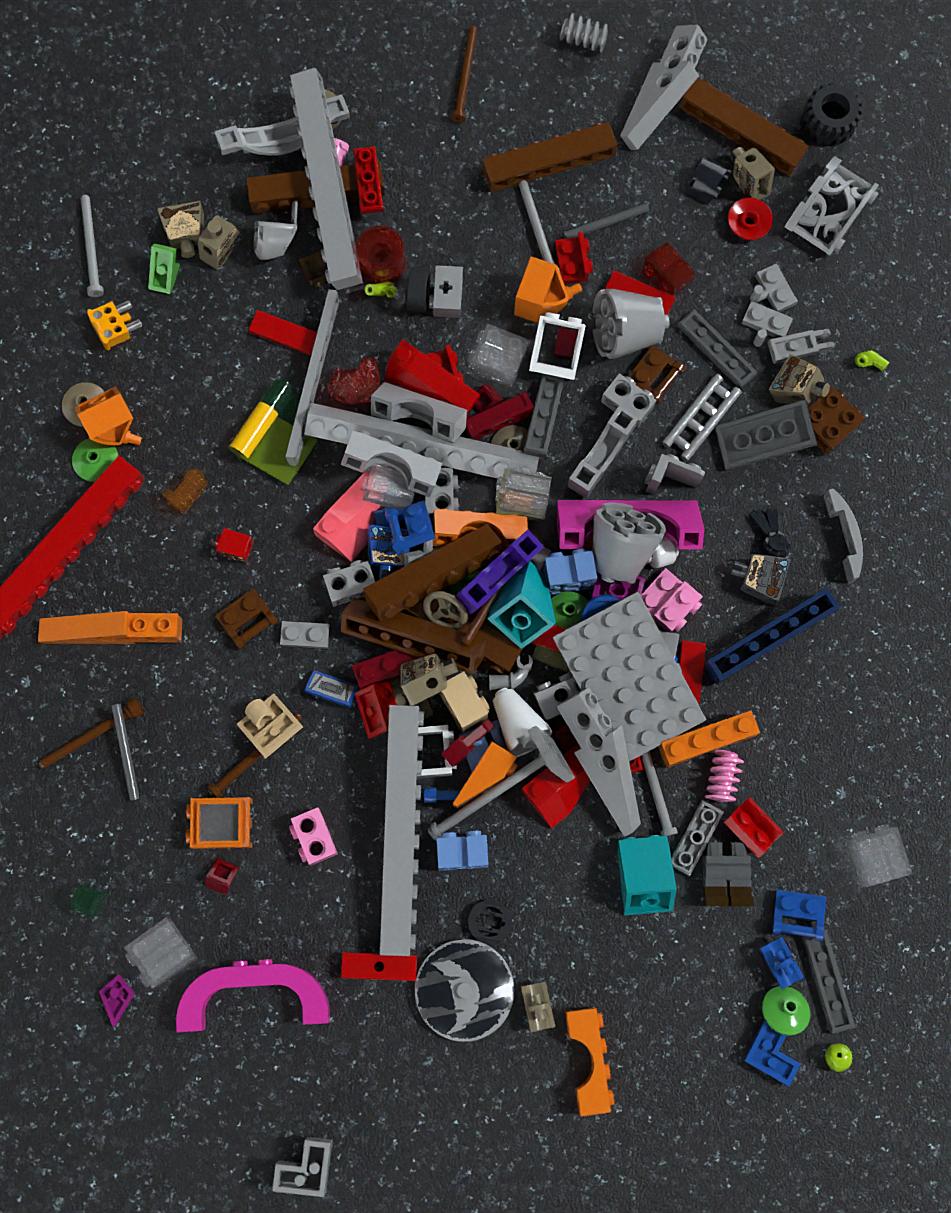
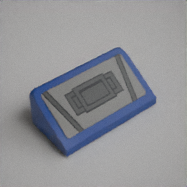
(331, 689)

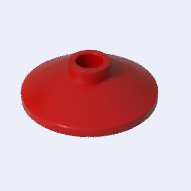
(752, 210)

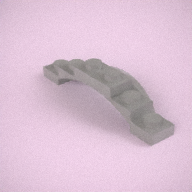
(274, 138)

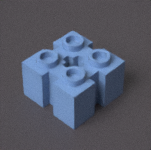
(570, 572)
(462, 852)

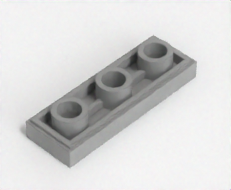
(688, 851)

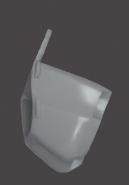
(273, 238)

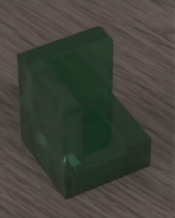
(88, 900)

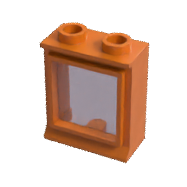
(219, 823)

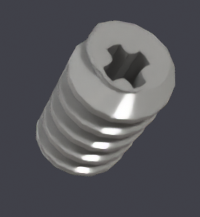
(584, 33)

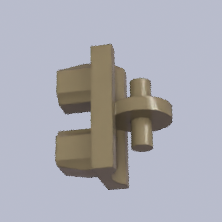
(538, 1006)

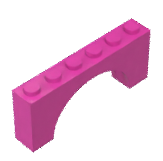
(680, 518)

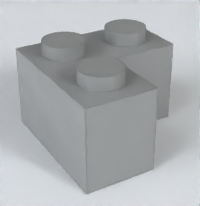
(310, 1175)

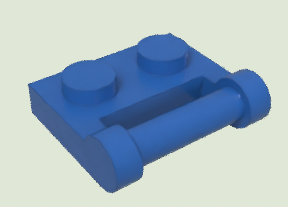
(417, 523)
(801, 907)

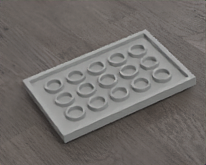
(631, 674)

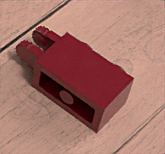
(381, 668)

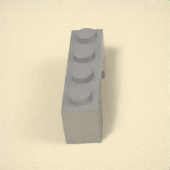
(396, 402)
(604, 451)
(417, 470)

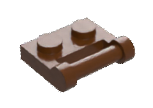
(651, 367)
(241, 613)

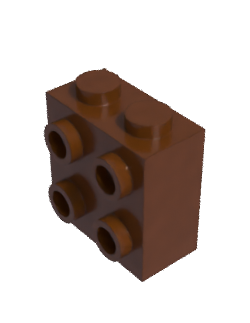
(833, 419)

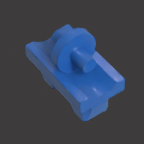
(781, 962)

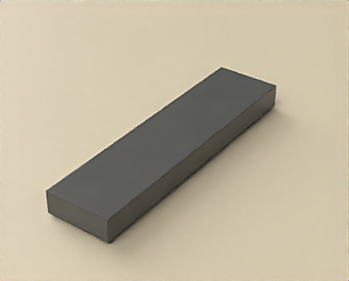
(717, 349)
(544, 415)
(828, 983)

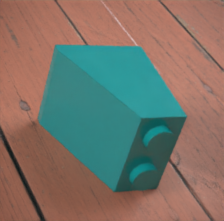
(524, 606)
(646, 875)

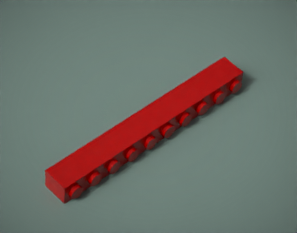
(65, 541)

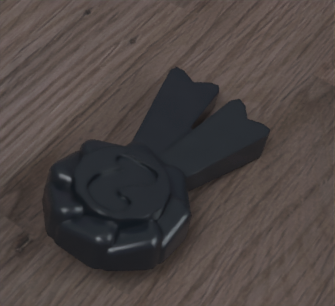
(775, 542)

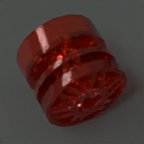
(378, 243)

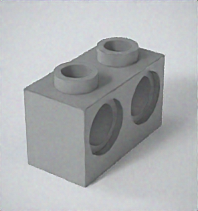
(633, 395)
(443, 493)
(352, 588)

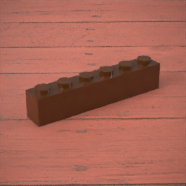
(743, 126)
(549, 156)
(282, 189)
(433, 572)
(412, 636)
(499, 649)

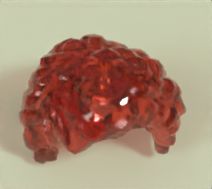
(357, 384)

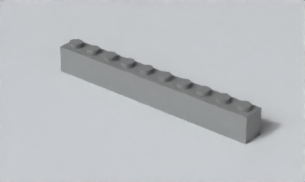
(326, 179)
(462, 454)
(400, 830)

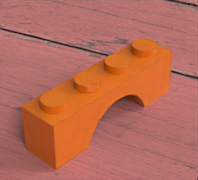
(452, 525)
(708, 738)
(592, 1094)

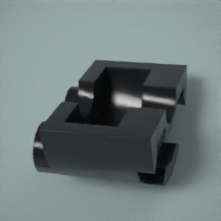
(707, 180)

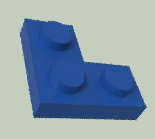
(766, 1057)

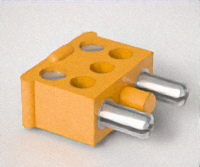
(111, 325)

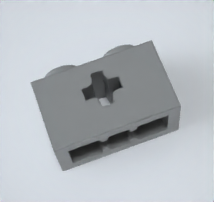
(449, 279)

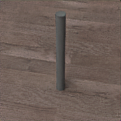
(604, 222)
(125, 751)

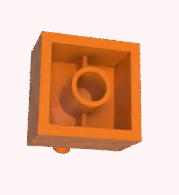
(542, 291)
(107, 419)

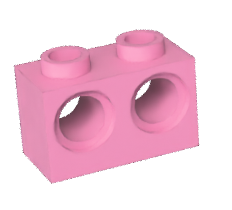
(318, 834)

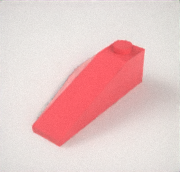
(347, 522)

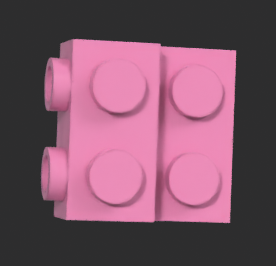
(671, 601)

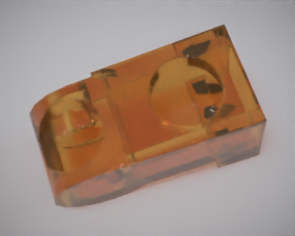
(187, 491)

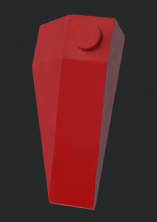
(420, 374)
(552, 795)

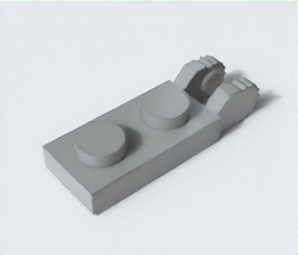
(799, 345)

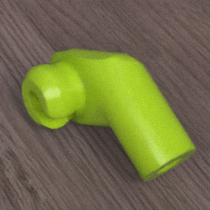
(381, 289)
(871, 358)

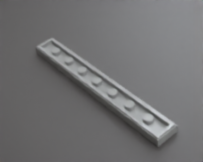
(312, 377)

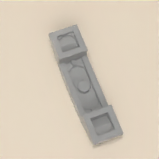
(838, 507)

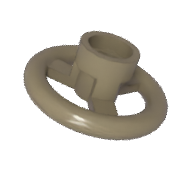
(448, 606)

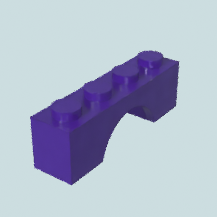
(499, 571)

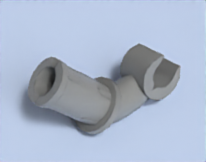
(512, 680)

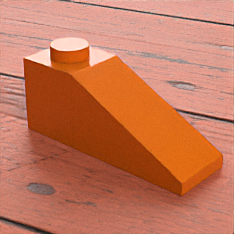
(489, 771)

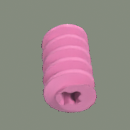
(724, 776)

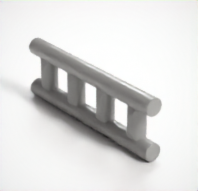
(702, 431)

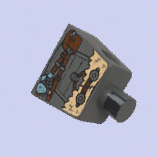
(762, 576)

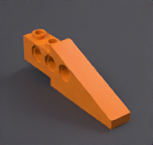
(111, 628)

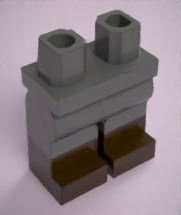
(727, 877)

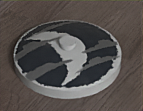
(464, 990)

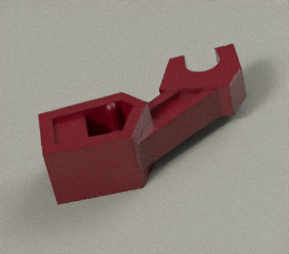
(464, 745)

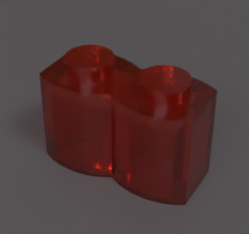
(668, 269)

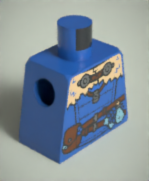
(381, 551)

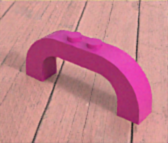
(195, 999)

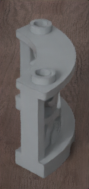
(805, 215)

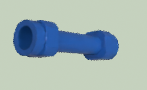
(432, 795)

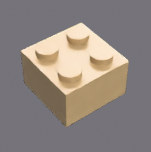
(464, 703)

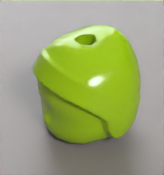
(836, 1063)

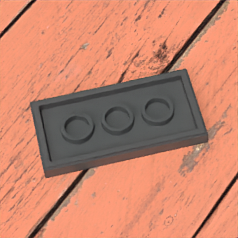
(765, 435)

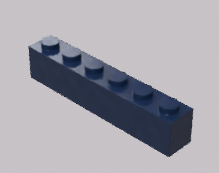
(771, 636)

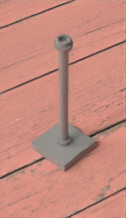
(549, 756)

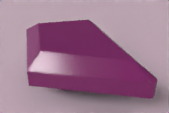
(116, 998)

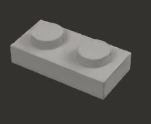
(304, 635)

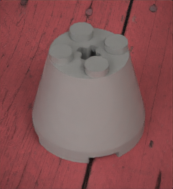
(627, 322)
(624, 541)

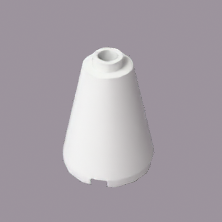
(515, 720)

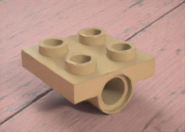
(268, 724)

